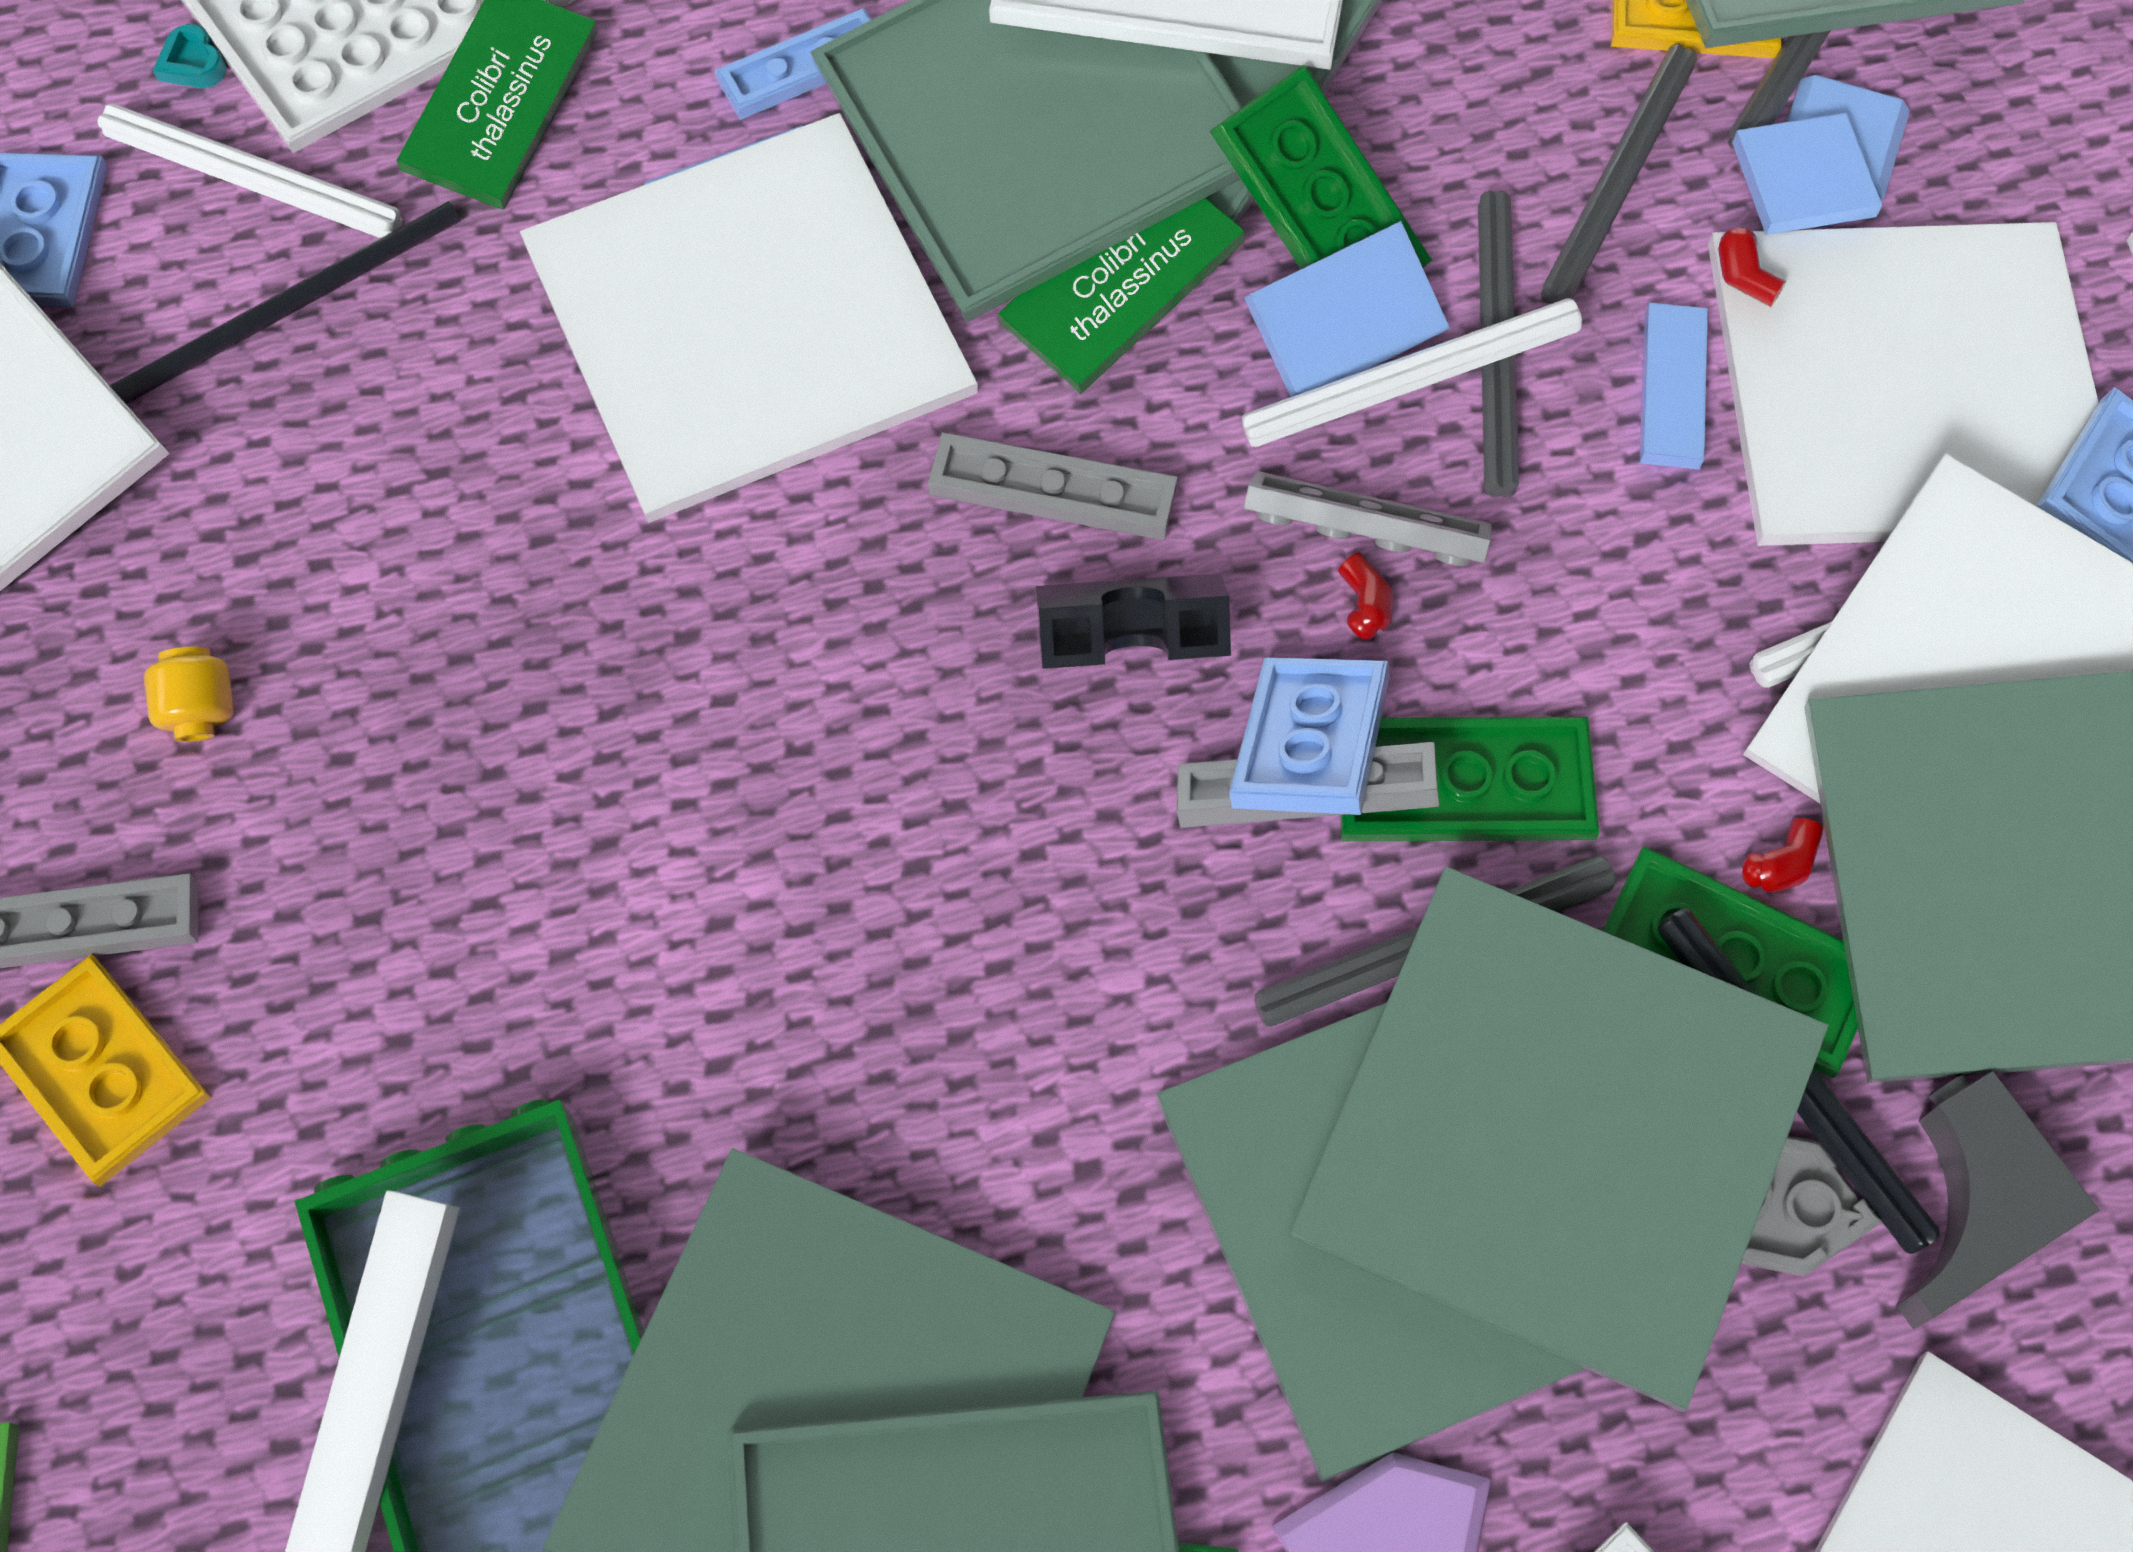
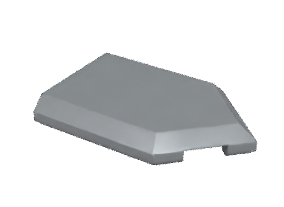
(1806, 1213)

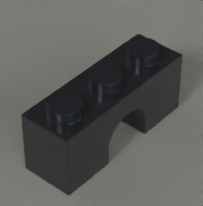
(1176, 614)

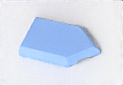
(1875, 118)

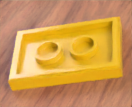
(1668, 23)
(97, 1070)

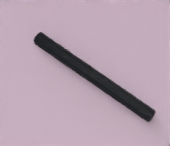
(1819, 1105)

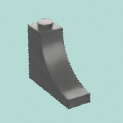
(2002, 1190)

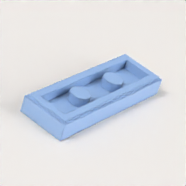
(781, 69)
(1674, 386)

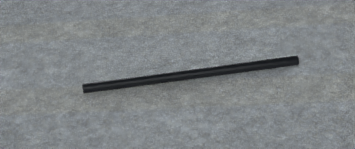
(285, 303)

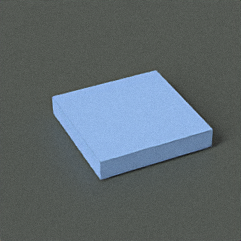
(1806, 173)

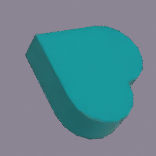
(190, 58)

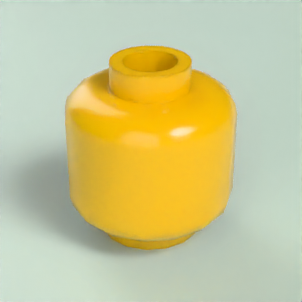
(188, 693)

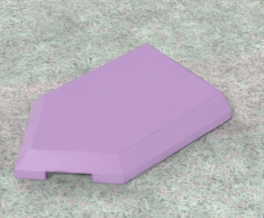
(1392, 1508)

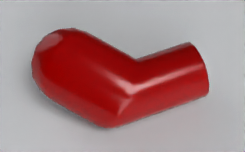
(1742, 268)
(1374, 597)
(1787, 865)

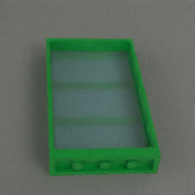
(519, 1335)

